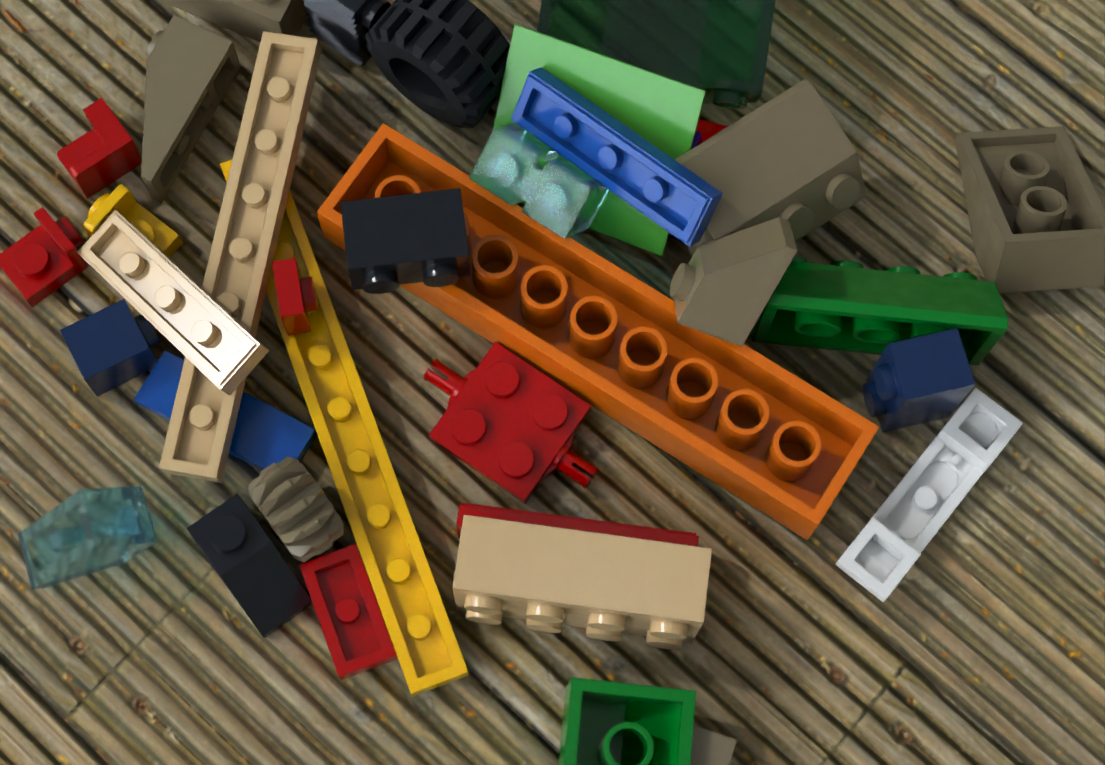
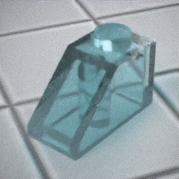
(87, 535)

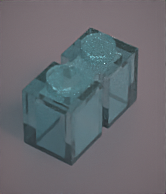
(555, 195)

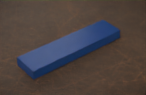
(616, 156)

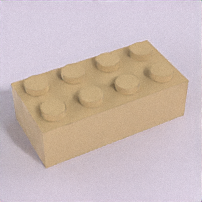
(581, 581)

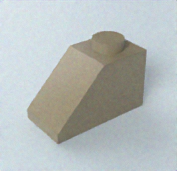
(733, 280)

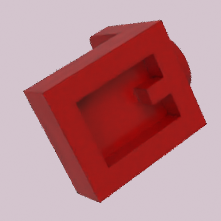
(43, 258)

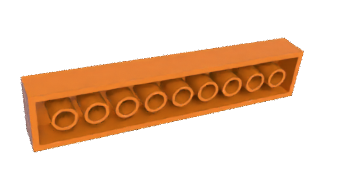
(622, 347)

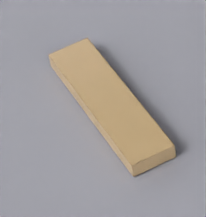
(173, 302)

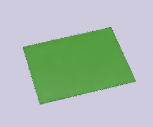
(642, 100)

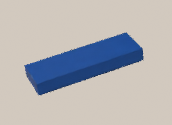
(260, 431)

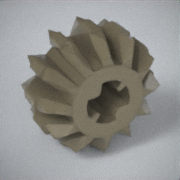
(296, 509)

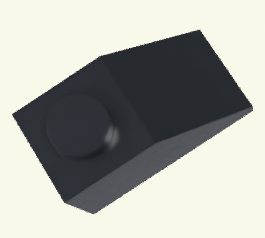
(250, 565)

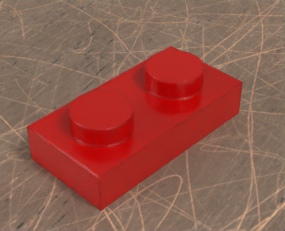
(348, 612)

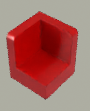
(101, 153)

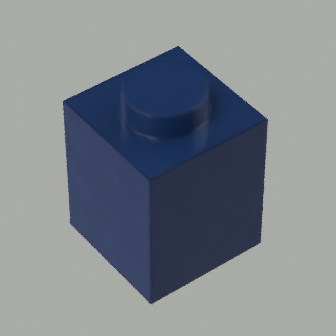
(112, 346)

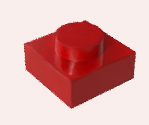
(295, 296)

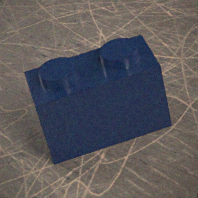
(918, 380)

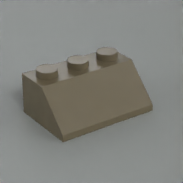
(779, 163)

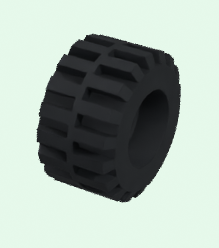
(441, 57)

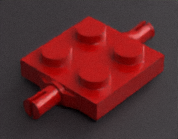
(510, 423)

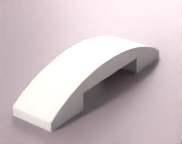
(928, 494)

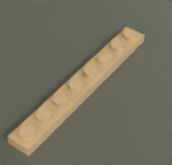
(244, 243)

